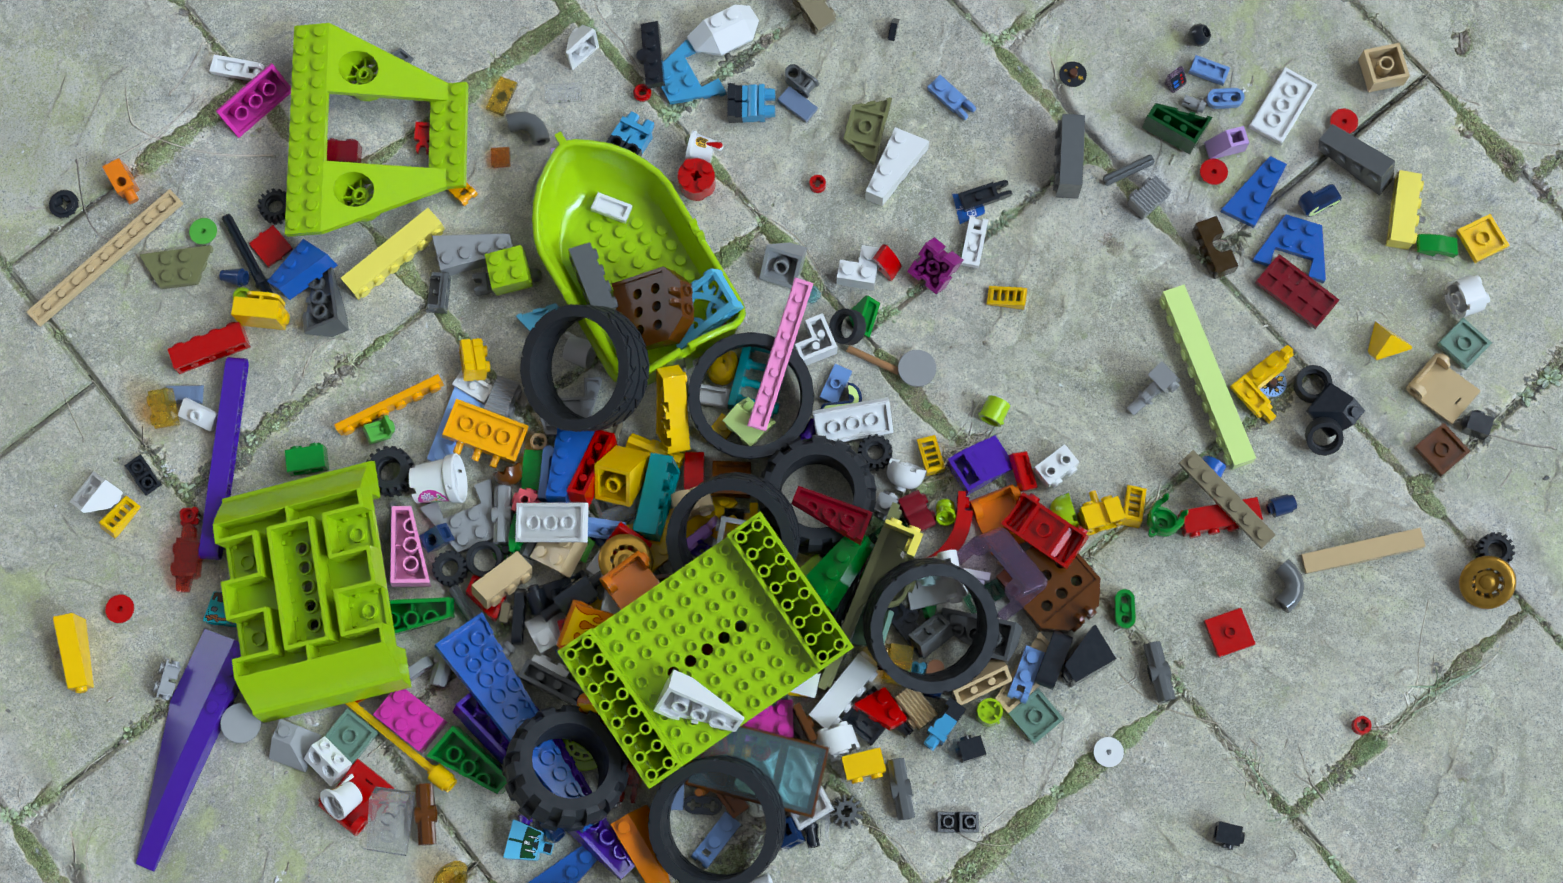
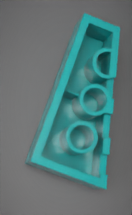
(656, 499)

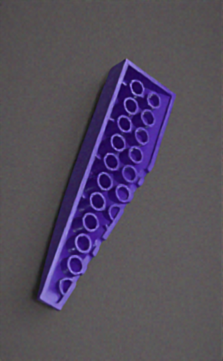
(188, 738)
(599, 838)

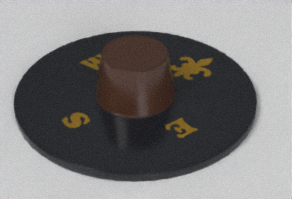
(1073, 74)

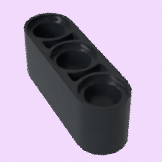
(1053, 660)

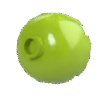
(1064, 508)

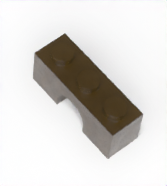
(1218, 262)

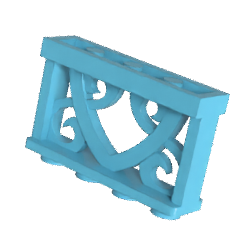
(724, 310)

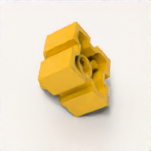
(1102, 515)

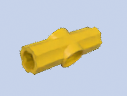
(652, 446)

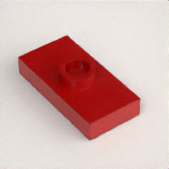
(1023, 471)

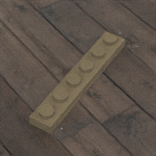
(1227, 499)

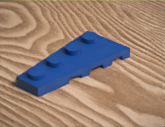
(1253, 196)
(569, 869)

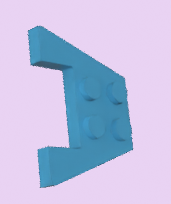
(681, 81)

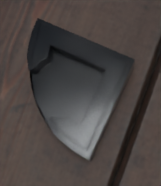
(893, 29)

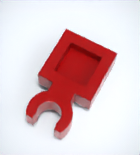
(421, 135)

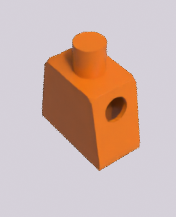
(122, 180)

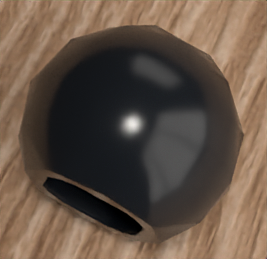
(1199, 35)

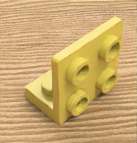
(914, 532)

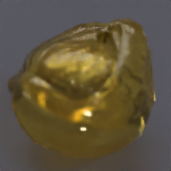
(446, 873)

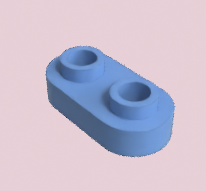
(1224, 97)

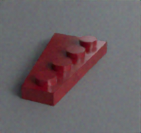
(836, 514)

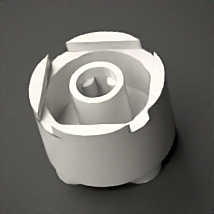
(1466, 296)
(839, 739)

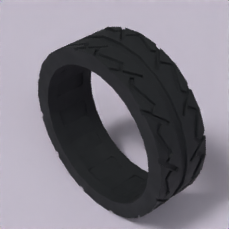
(741, 340)
(537, 367)
(748, 483)
(969, 664)
(660, 829)

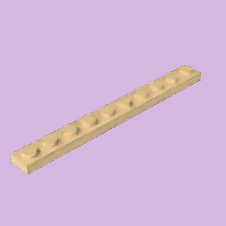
(104, 258)

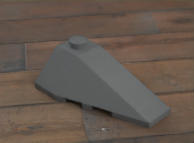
(325, 307)
(965, 625)

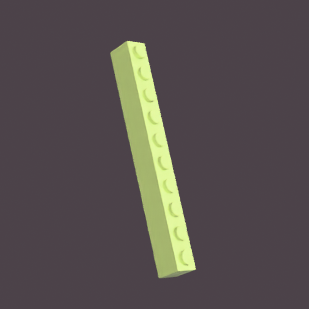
(1208, 377)

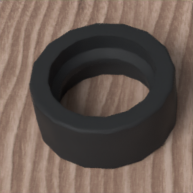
(836, 324)
(1311, 369)
(1326, 449)
(477, 547)

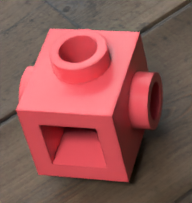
(524, 496)

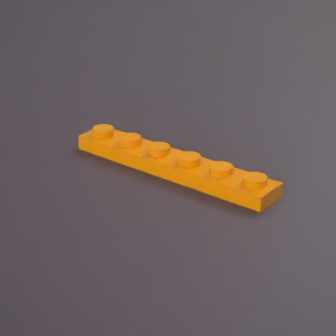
(394, 402)

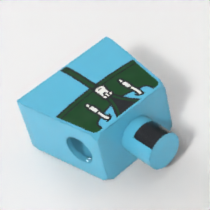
(526, 843)

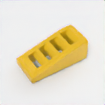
(1007, 290)
(934, 469)
(1134, 519)
(124, 520)

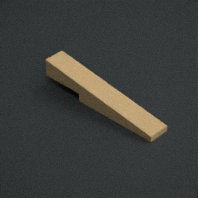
(1363, 551)

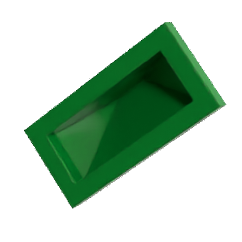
(868, 308)

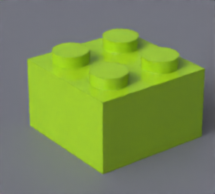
(508, 270)

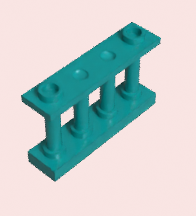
(741, 380)

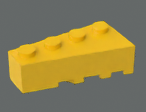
(671, 409)

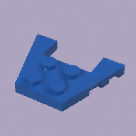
(1298, 239)

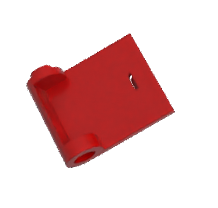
(358, 817)

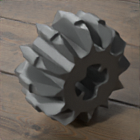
(853, 814)

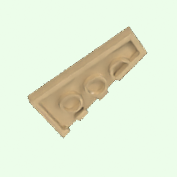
(1008, 704)

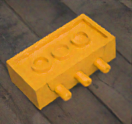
(484, 433)

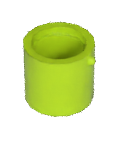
(994, 411)
(989, 712)

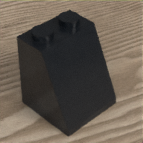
(1088, 658)

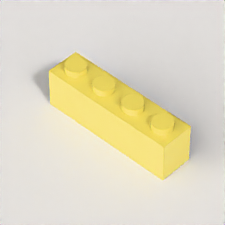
(1404, 209)

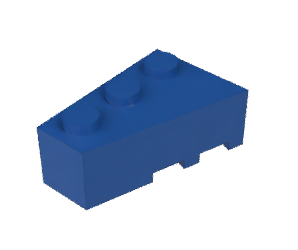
(299, 269)

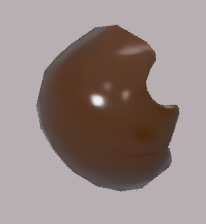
(510, 475)

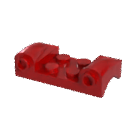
(1045, 530)

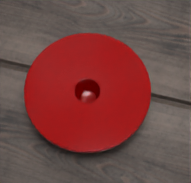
(1345, 119)
(1214, 171)
(119, 608)

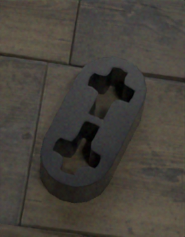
(702, 810)

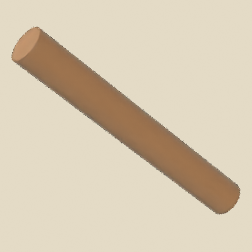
(872, 359)

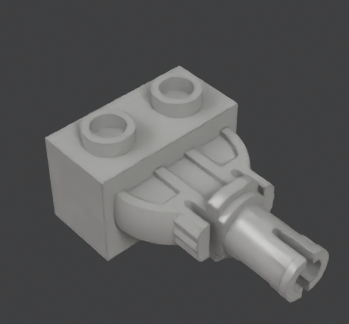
(1163, 379)

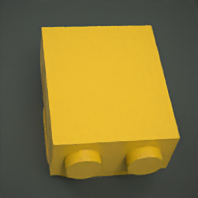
(261, 310)

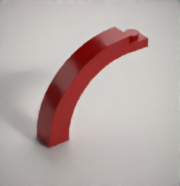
(961, 528)

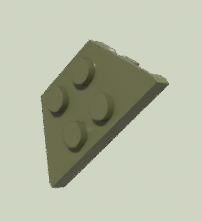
(867, 127)
(177, 266)

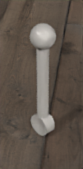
(386, 536)

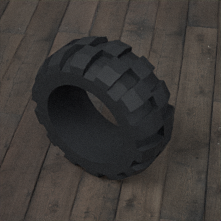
(824, 452)
(542, 804)

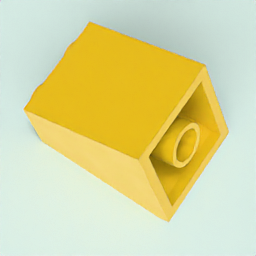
(620, 475)

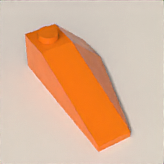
(634, 836)

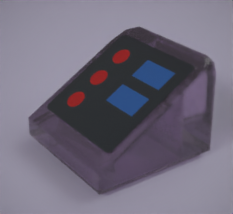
(1176, 79)

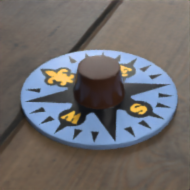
(1275, 386)

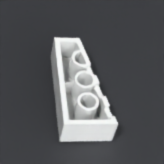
(897, 160)
(844, 690)

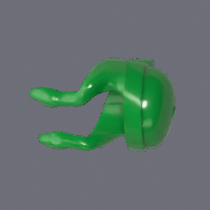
(1165, 517)

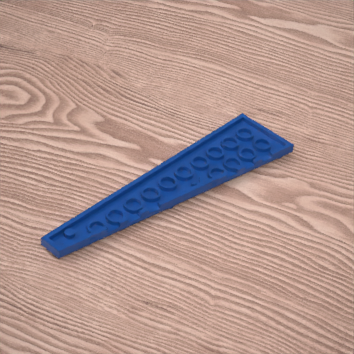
(490, 679)

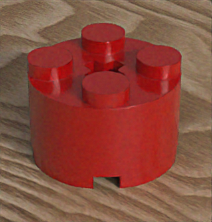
(705, 175)

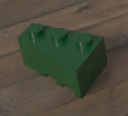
(1176, 127)

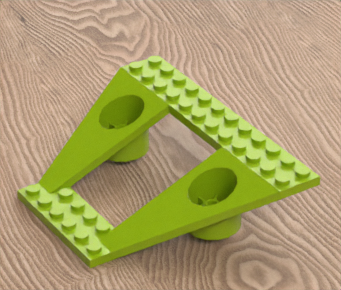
(320, 189)

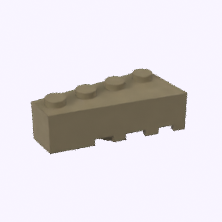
(816, 14)

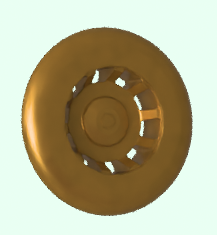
(619, 541)
(1487, 582)

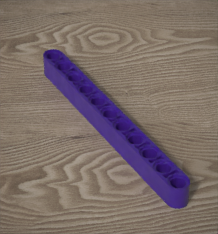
(224, 451)

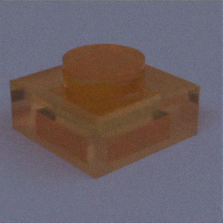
(500, 157)

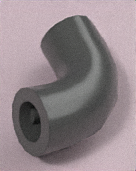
(530, 123)
(1293, 587)

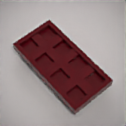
(1297, 291)

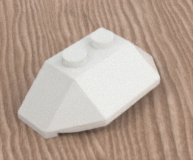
(724, 31)

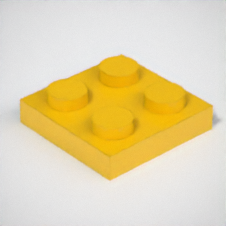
(1482, 238)

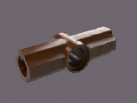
(425, 814)

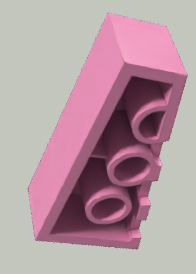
(407, 557)

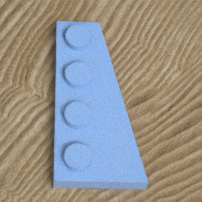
(442, 446)

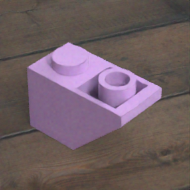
(1227, 143)

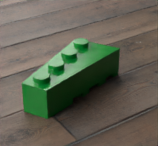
(838, 570)
(419, 613)
(467, 758)

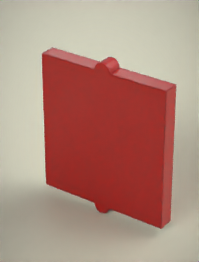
(271, 246)

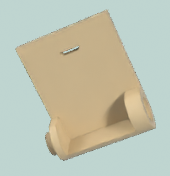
(1441, 388)

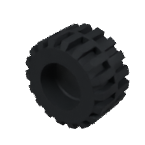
(387, 456)

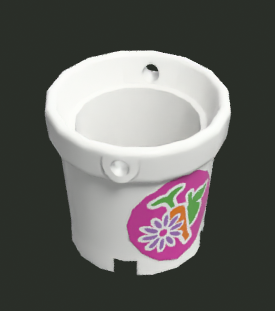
(439, 480)

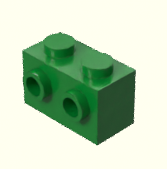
(306, 459)

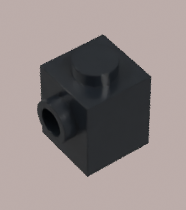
(1477, 424)
(970, 748)
(1228, 835)

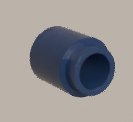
(1281, 505)

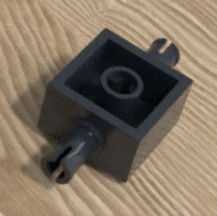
(578, 587)

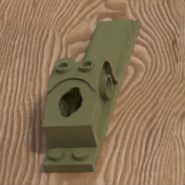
(883, 559)

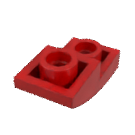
(888, 262)
(693, 469)

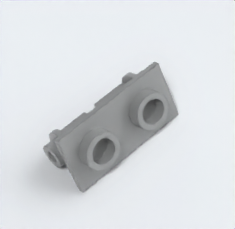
(167, 671)

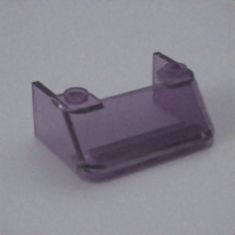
(1027, 577)

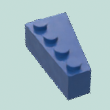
(566, 457)

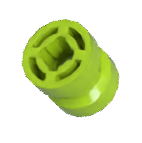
(945, 512)

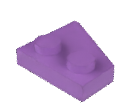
(703, 532)

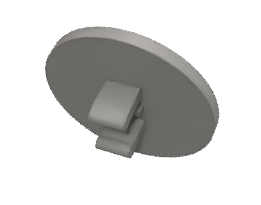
(917, 368)
(239, 723)

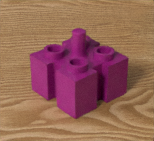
(935, 265)

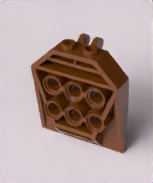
(657, 305)
(1065, 613)

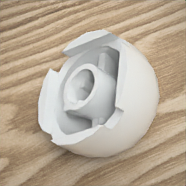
(904, 474)

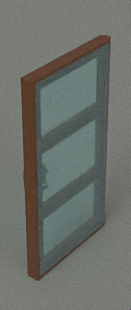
(789, 762)

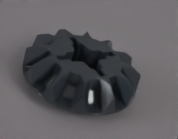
(56, 203)

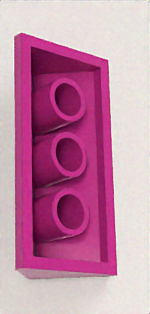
(254, 100)

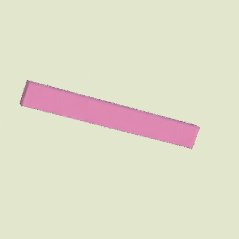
(780, 354)

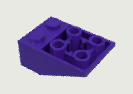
(979, 464)

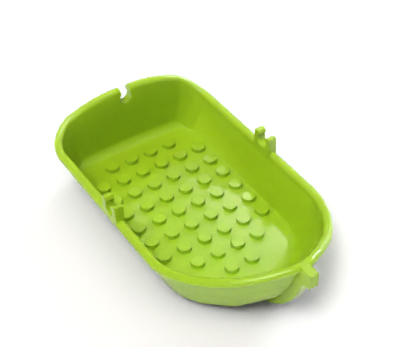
(654, 237)

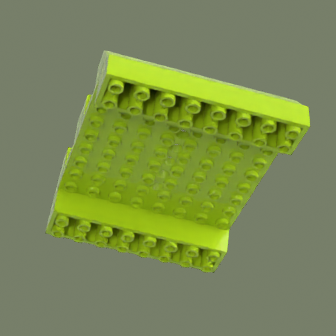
(739, 578)
(354, 650)

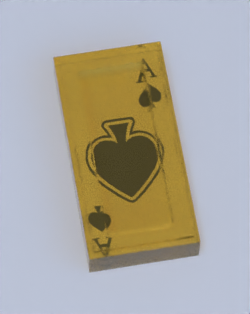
(501, 96)

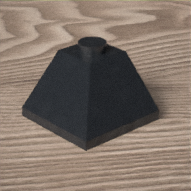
(1337, 405)

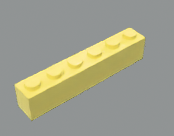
(393, 254)

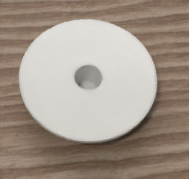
(1108, 752)

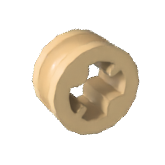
(542, 437)

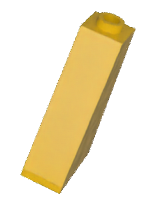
(74, 651)

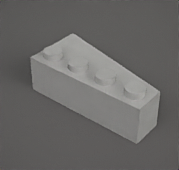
(467, 252)

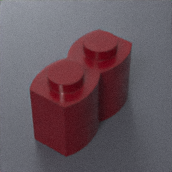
(916, 511)

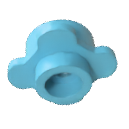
(918, 667)

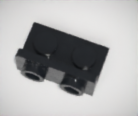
(863, 726)

